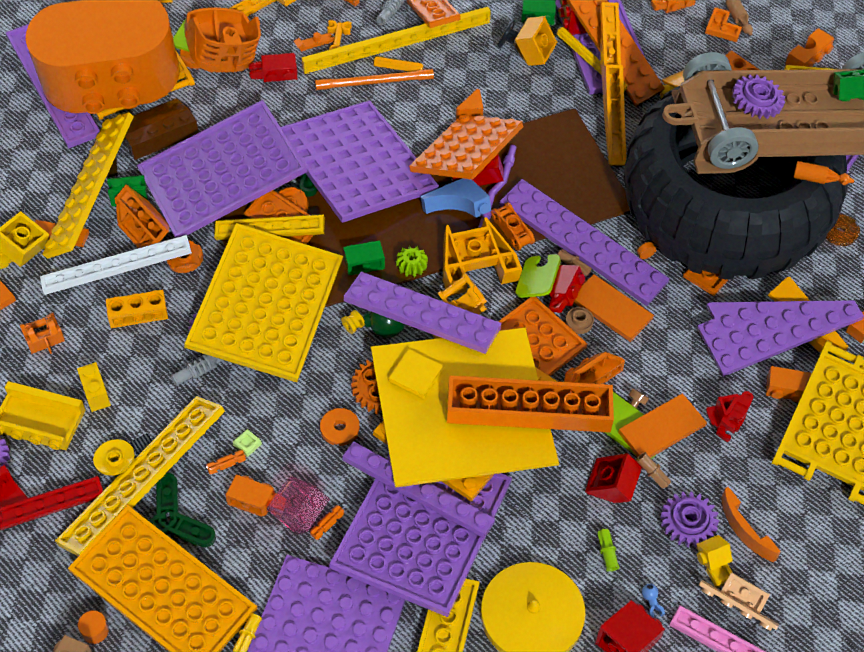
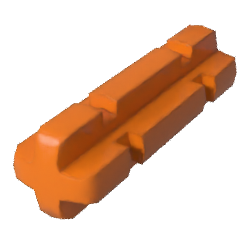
(225, 462)
(326, 522)

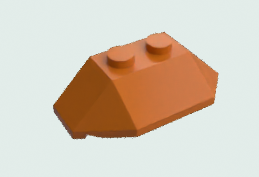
(139, 218)
(596, 369)

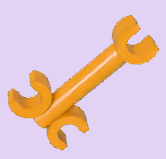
(338, 29)

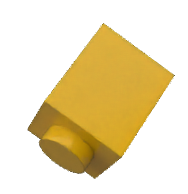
(714, 552)

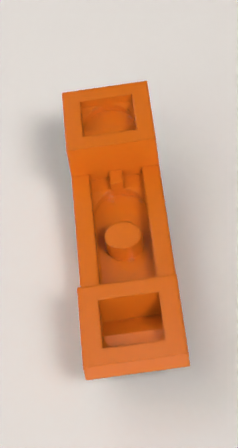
(763, 547)

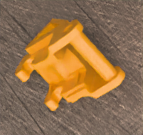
(471, 301)

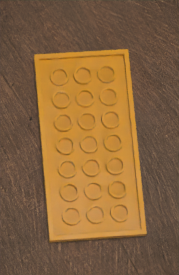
(161, 586)

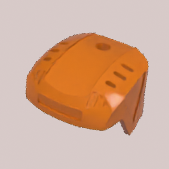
(220, 35)

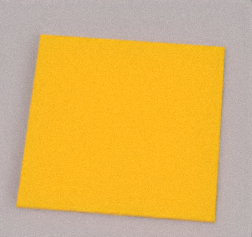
(417, 431)

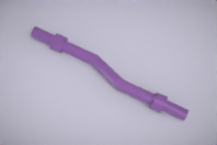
(508, 163)

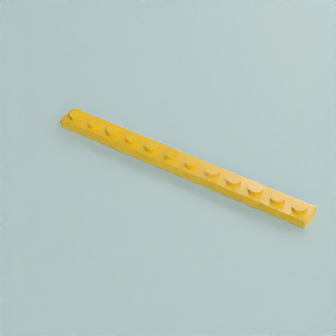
(392, 41)

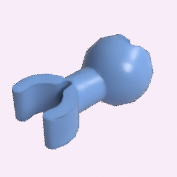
(651, 595)

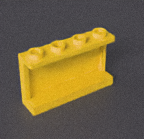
(40, 416)

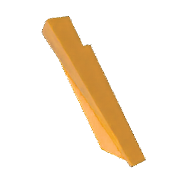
(789, 291)

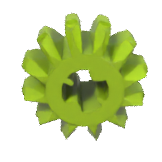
(411, 261)

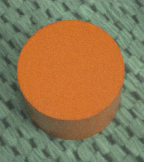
(93, 627)

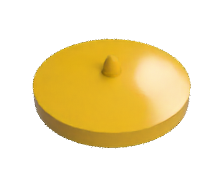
(532, 609)

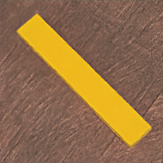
(276, 225)

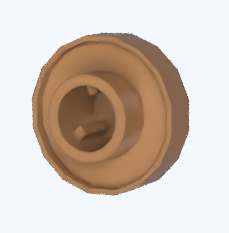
(579, 320)

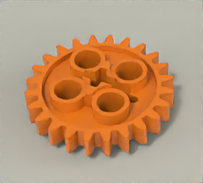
(366, 389)

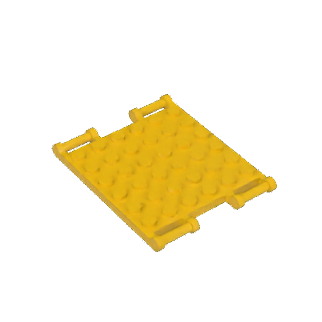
(829, 422)

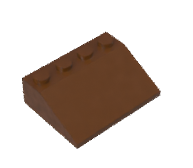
(159, 128)

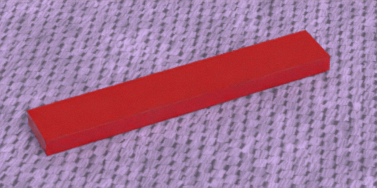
(49, 502)

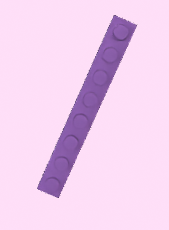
(425, 494)

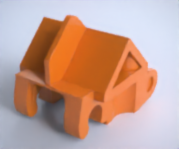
(44, 338)

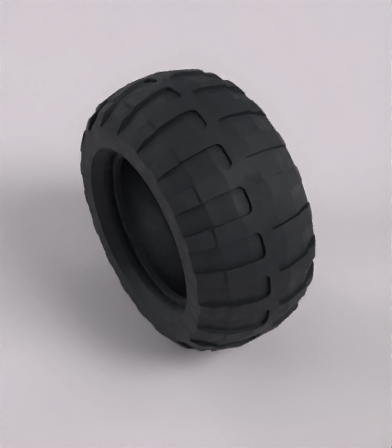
(719, 230)

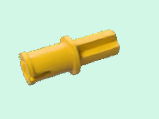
(247, 633)

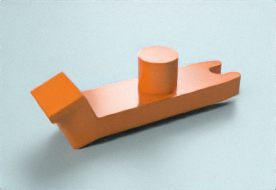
(315, 41)

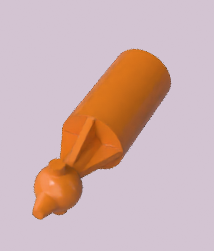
(819, 174)

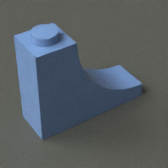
(459, 195)

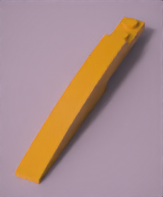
(612, 84)

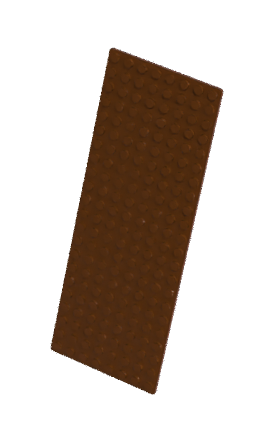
(551, 155)

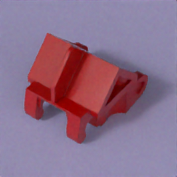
(729, 413)

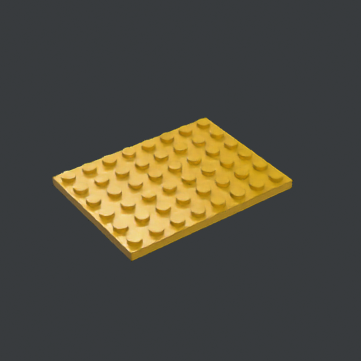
(264, 302)

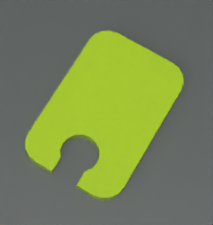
(538, 280)

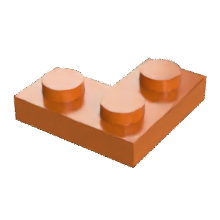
(720, 28)

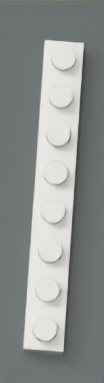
(115, 264)

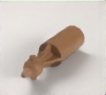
(739, 15)

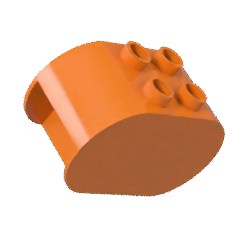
(103, 54)

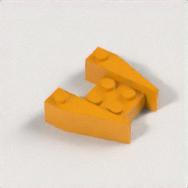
(478, 250)

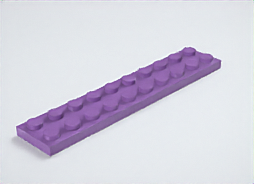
(73, 127)
(586, 242)

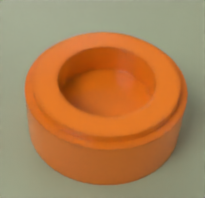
(646, 250)

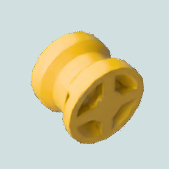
(353, 321)

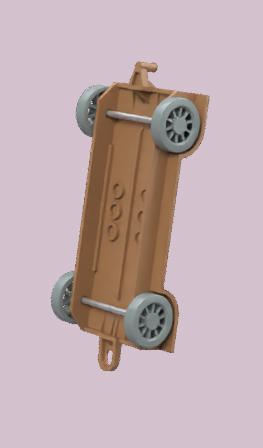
(730, 141)

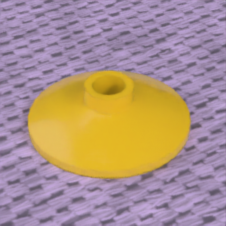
(110, 451)

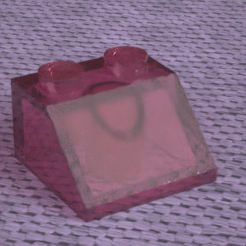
(298, 505)

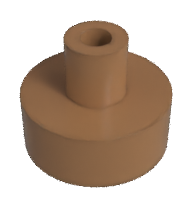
(638, 397)

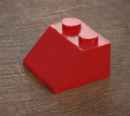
(614, 478)

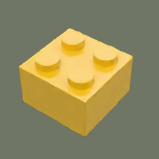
(22, 239)

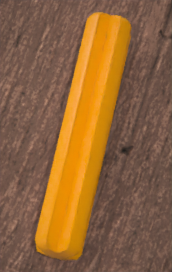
(397, 64)

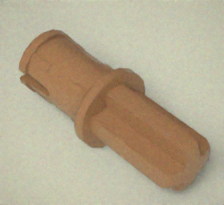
(569, 259)
(653, 470)

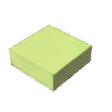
(247, 442)

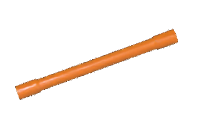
(374, 79)

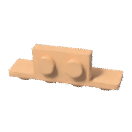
(743, 596)

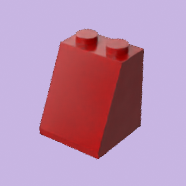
(629, 630)

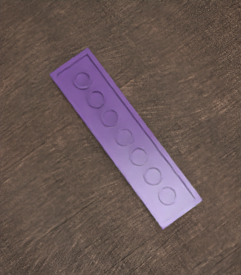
(423, 312)

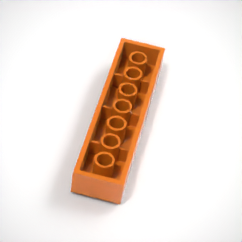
(530, 404)

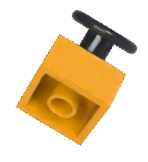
(533, 41)

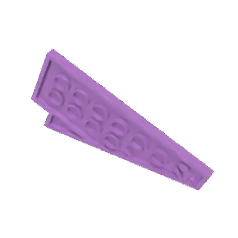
(759, 330)

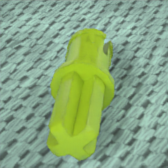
(608, 550)

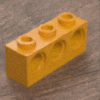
(145, 311)

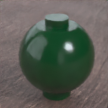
(382, 325)

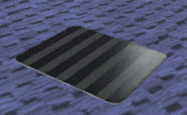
(141, 443)

